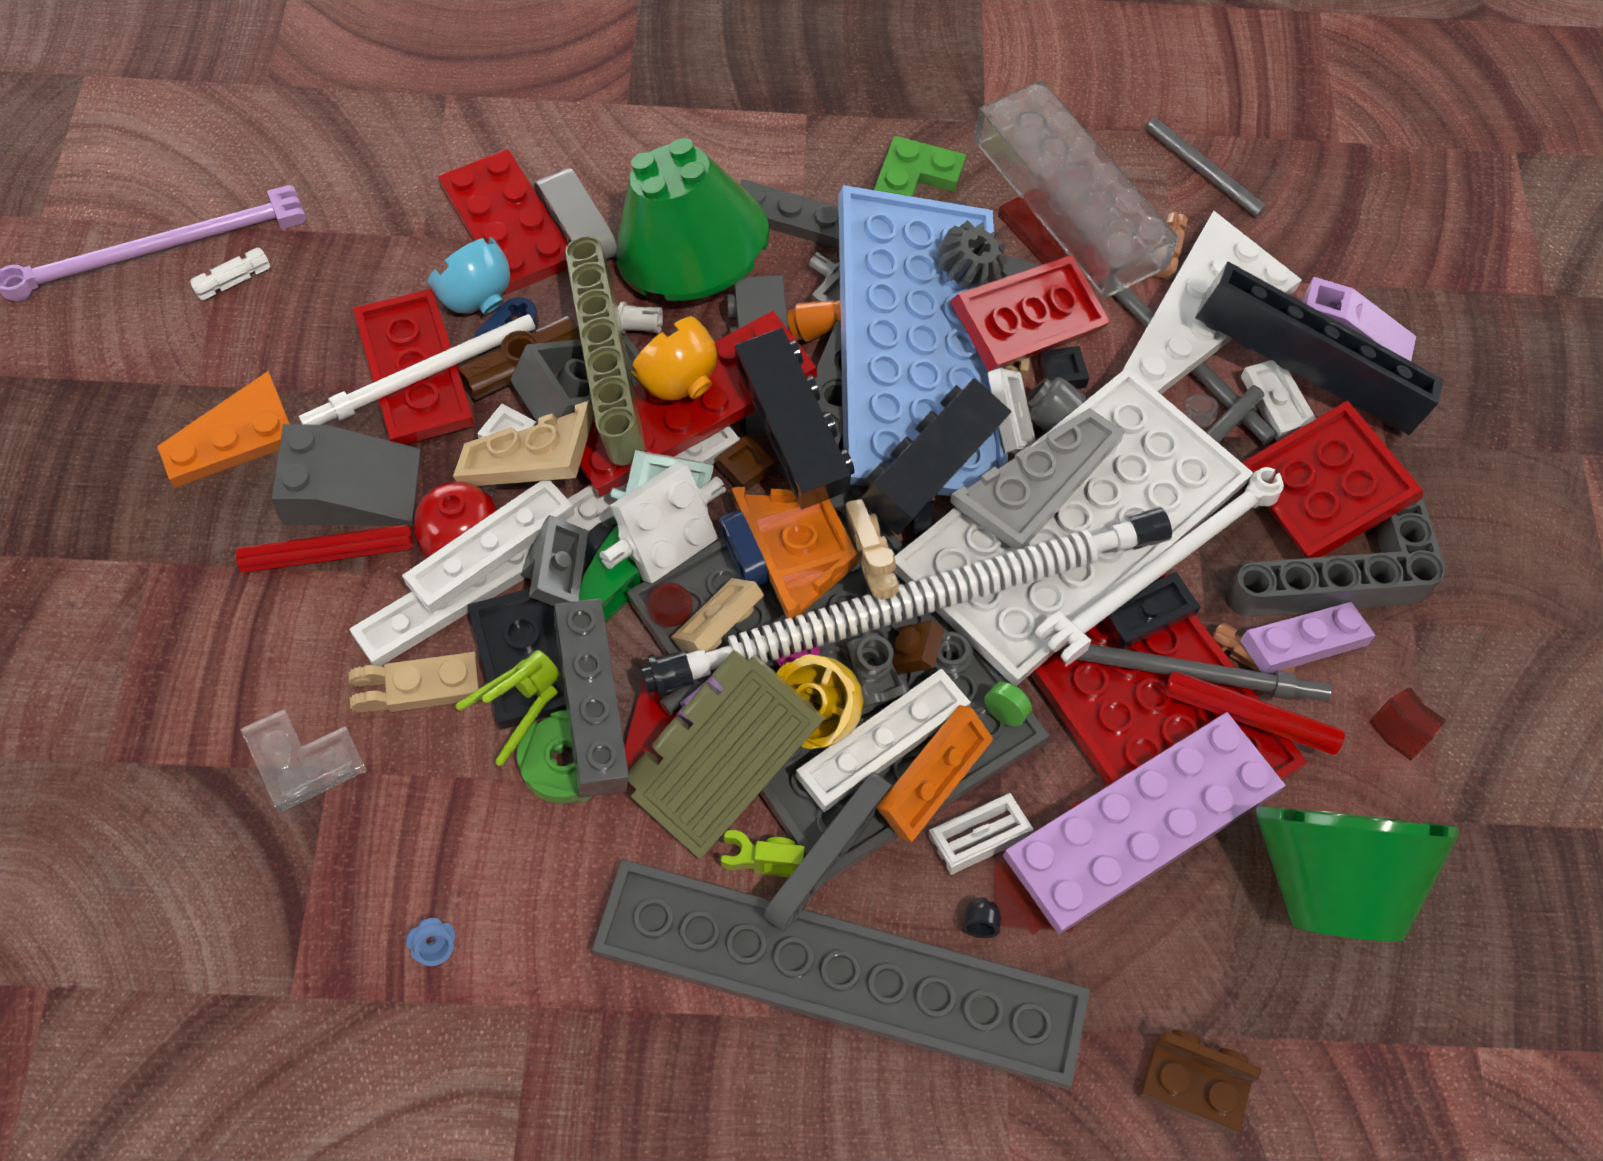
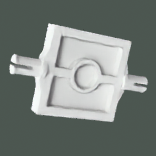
(663, 522)

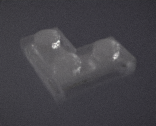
(298, 771)

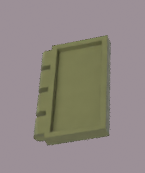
(727, 753)

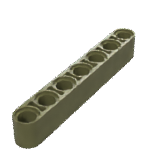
(604, 350)

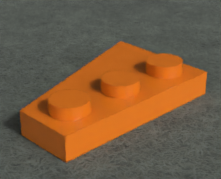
(227, 435)

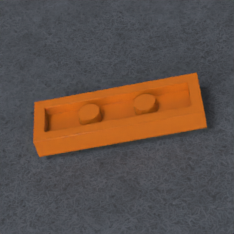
(935, 773)

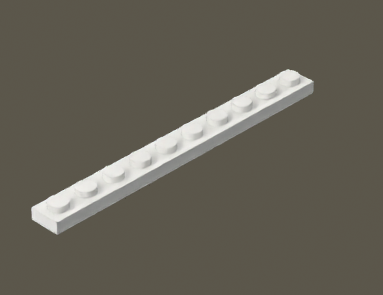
(408, 620)

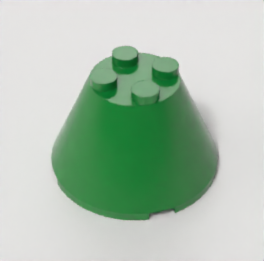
(687, 225)

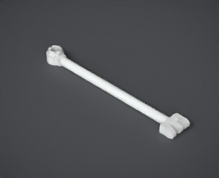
(1072, 632)

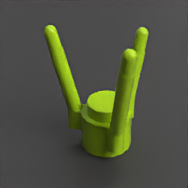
(530, 677)

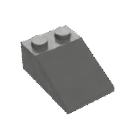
(555, 378)
(344, 478)

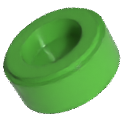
(1008, 704)

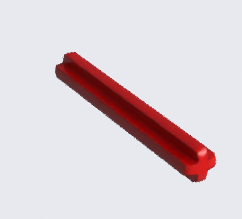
(324, 548)
(1255, 712)

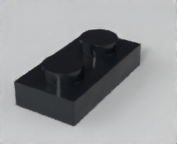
(1152, 611)

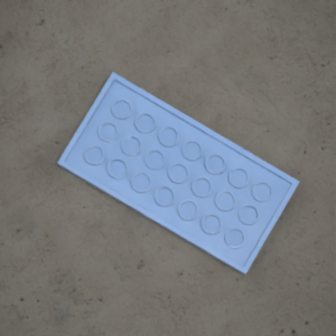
(900, 329)

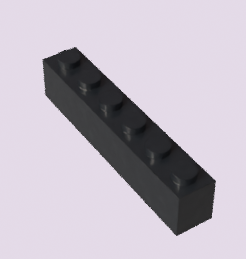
(1319, 349)

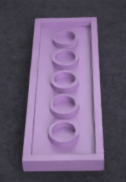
(1142, 822)

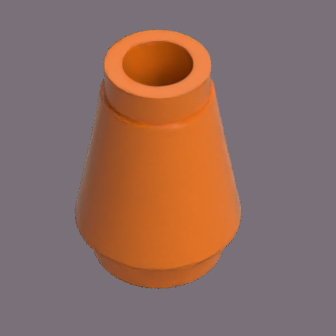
(813, 319)

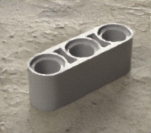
(574, 209)

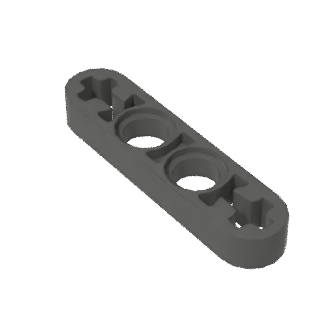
(827, 853)

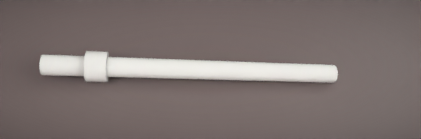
(343, 405)

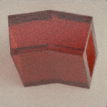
(1407, 723)

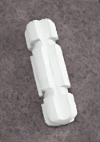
(230, 273)

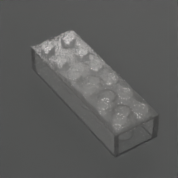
(1074, 188)

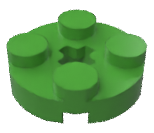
(538, 767)

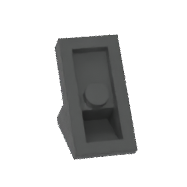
(556, 562)

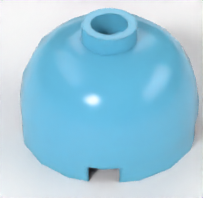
(474, 278)

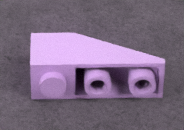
(1359, 314)

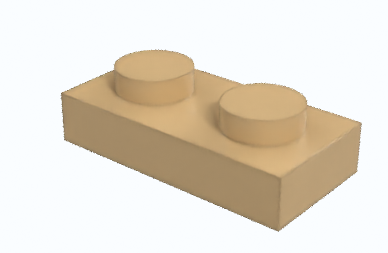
(714, 619)

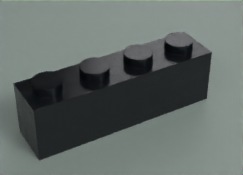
(793, 417)
(934, 456)

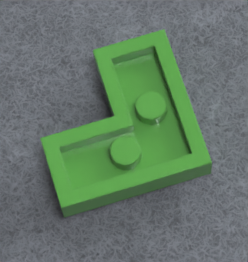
(916, 163)

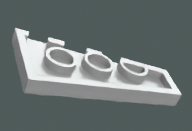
(1039, 480)

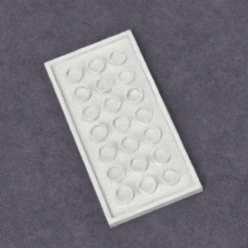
(1156, 464)

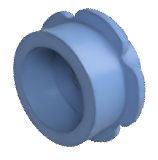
(435, 951)

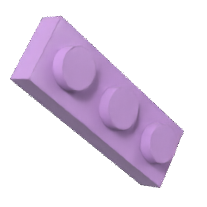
(1307, 638)

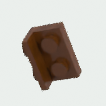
(1199, 1080)

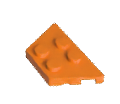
(801, 548)

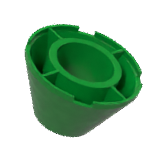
(1354, 870)

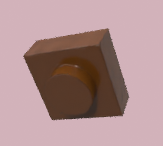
(745, 463)
(917, 647)

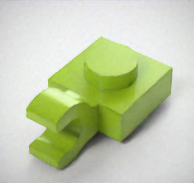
(775, 857)

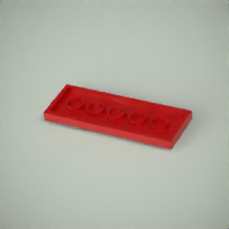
(680, 424)

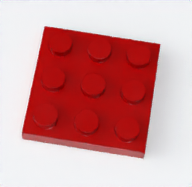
(1335, 481)

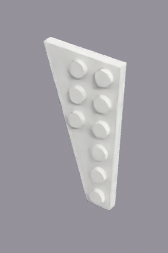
(1175, 338)

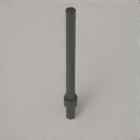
(1202, 372)
(1281, 684)

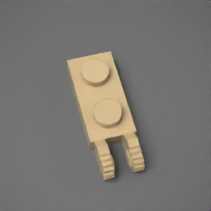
(872, 551)
(416, 683)

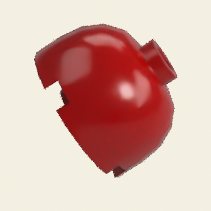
(449, 513)

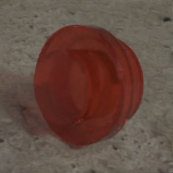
(670, 604)

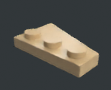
(533, 454)

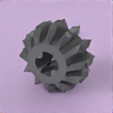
(971, 255)

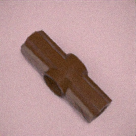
(496, 367)

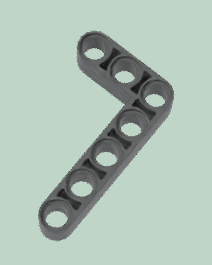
(1392, 567)

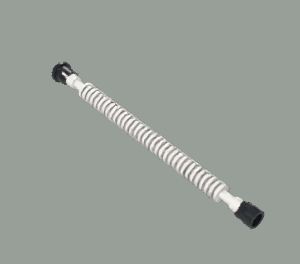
(1002, 572)

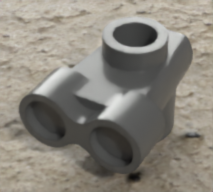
(879, 682)

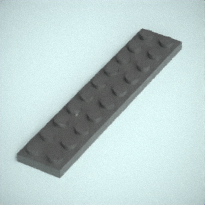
(845, 974)

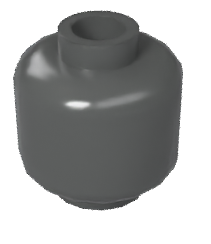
(1053, 402)

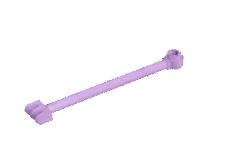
(19, 281)

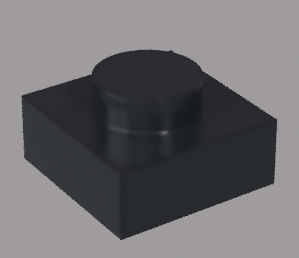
(1064, 363)

